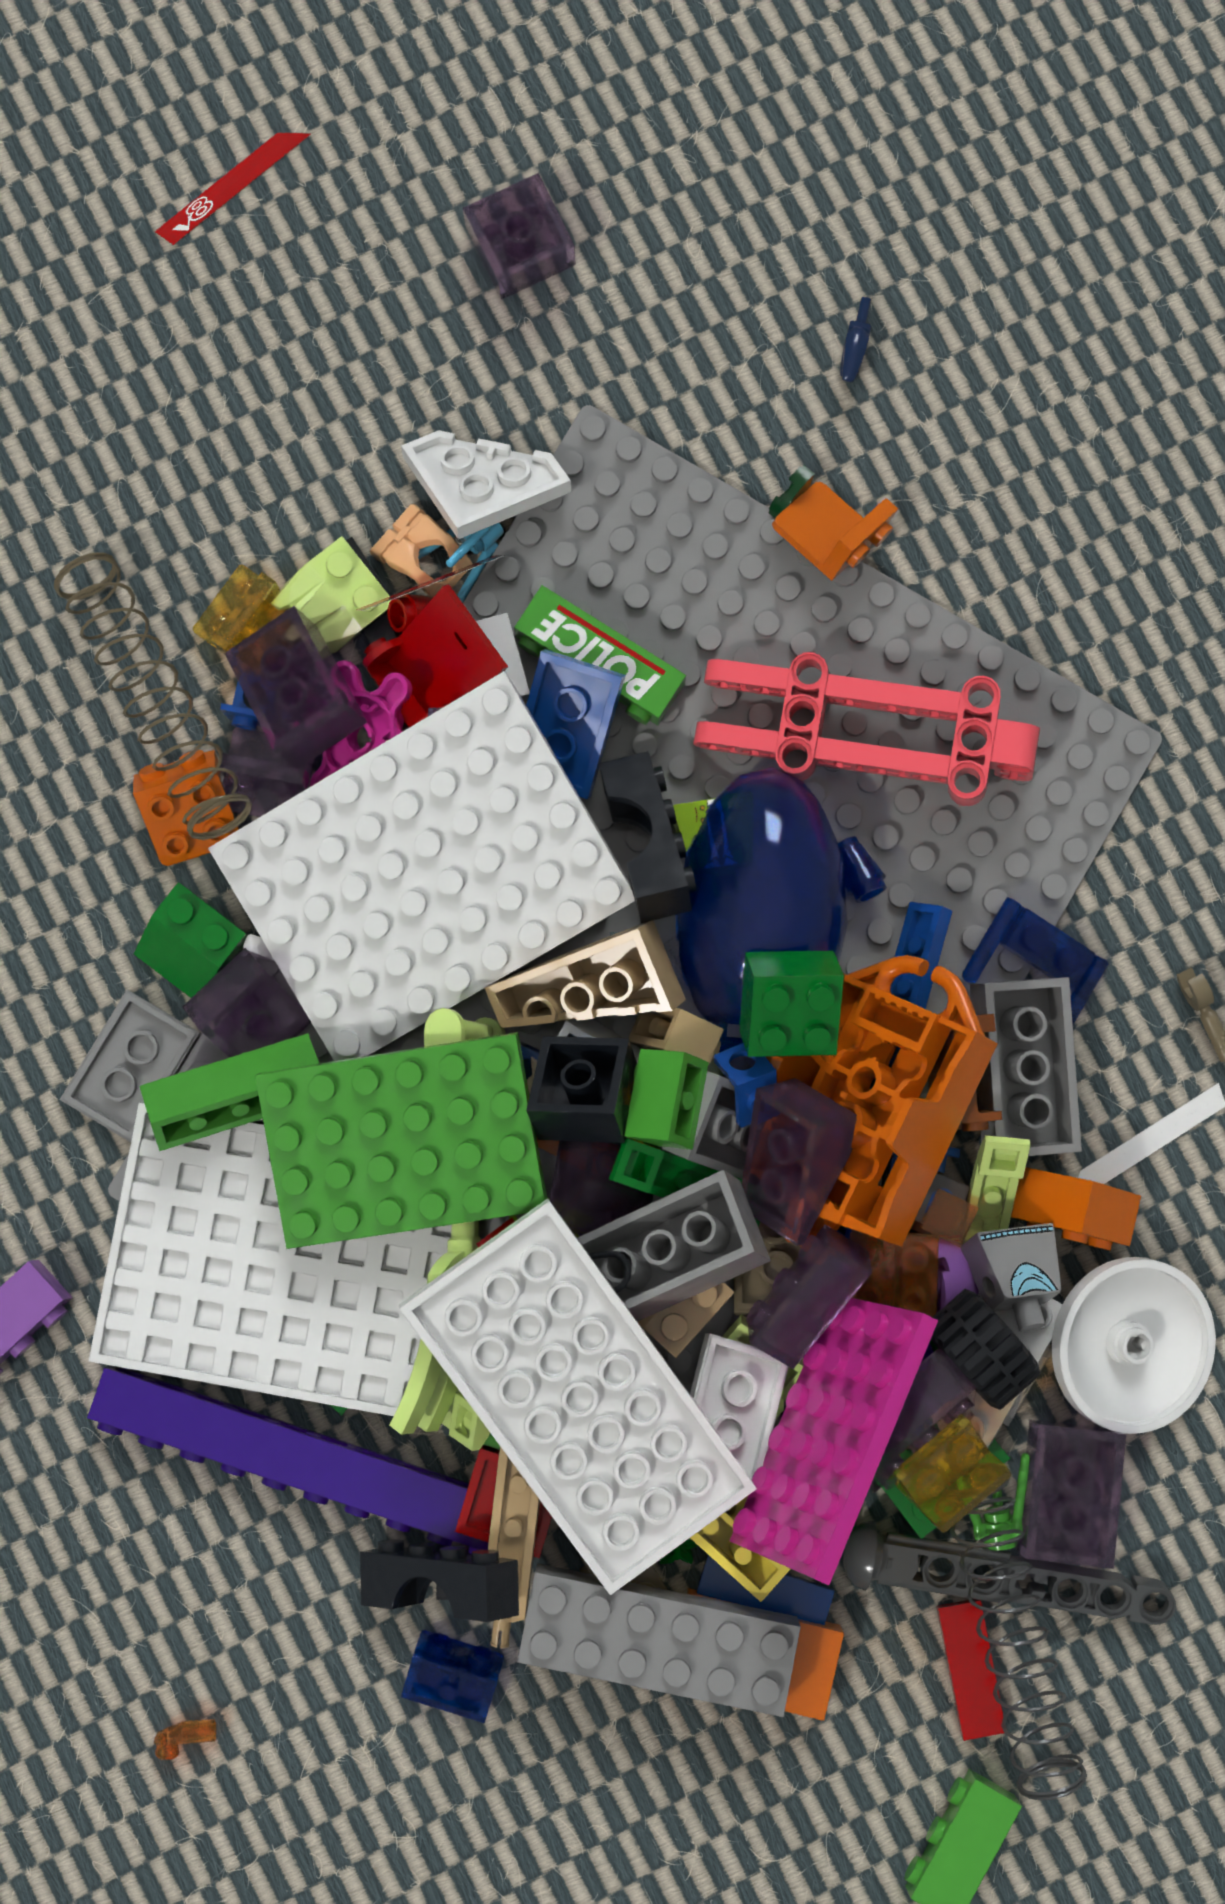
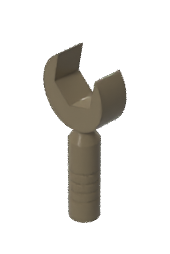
(1200, 997)

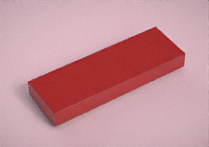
(970, 1679)

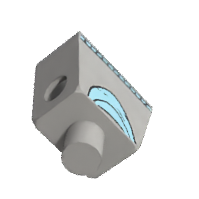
(1016, 1270)

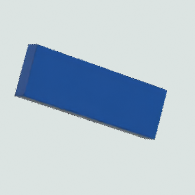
(790, 1596)

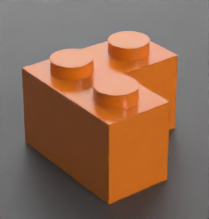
(1078, 1206)

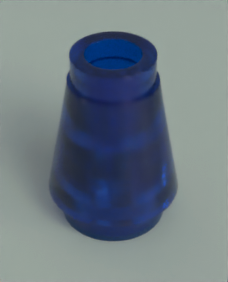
(862, 874)

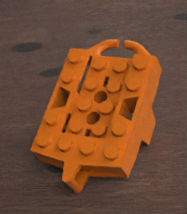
(891, 1112)

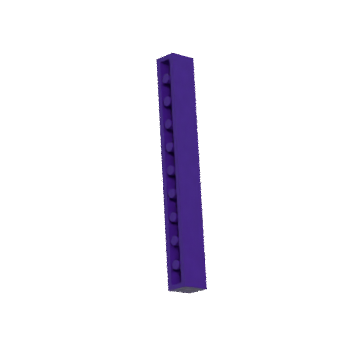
(281, 1454)

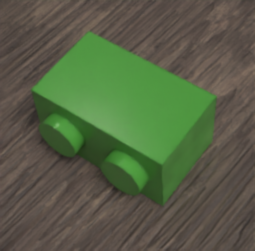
(666, 1098)

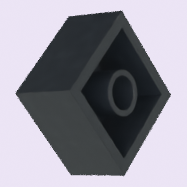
(582, 1089)

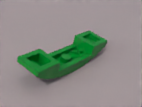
(656, 1170)

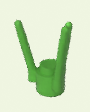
(1004, 1519)

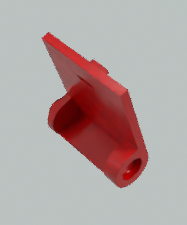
(440, 655)

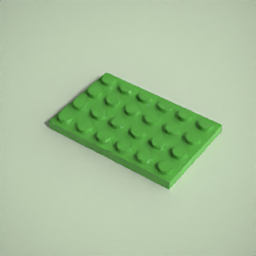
(401, 1140)

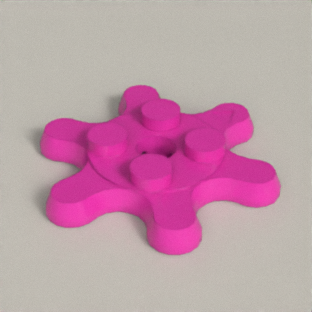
(381, 711)

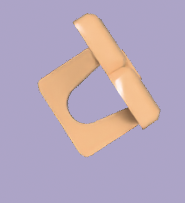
(402, 546)

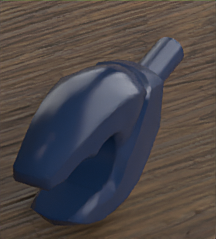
(855, 343)

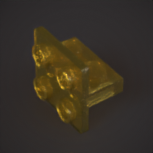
(238, 609)
(950, 1474)

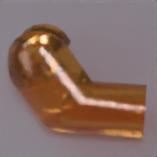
(183, 1733)

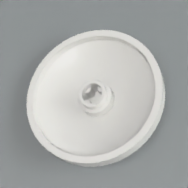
(1133, 1345)

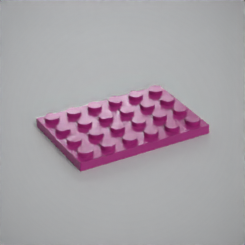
(832, 1437)

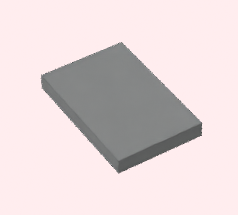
(131, 1050)

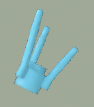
(479, 541)

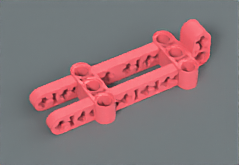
(1008, 746)

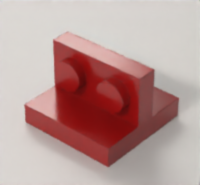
(479, 1499)

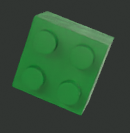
(791, 1003)

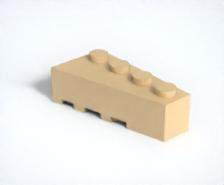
(604, 978)

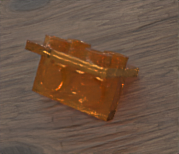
(902, 1275)

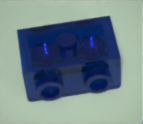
(452, 1676)

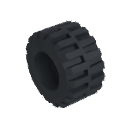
(984, 1349)

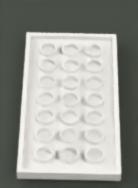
(577, 1396)

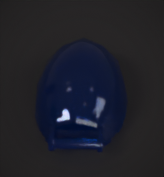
(763, 883)

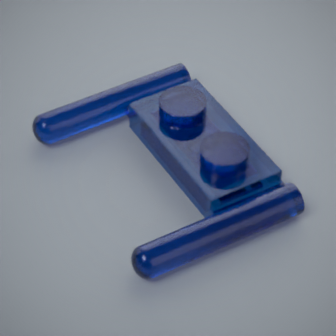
(1041, 947)

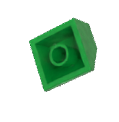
(188, 941)

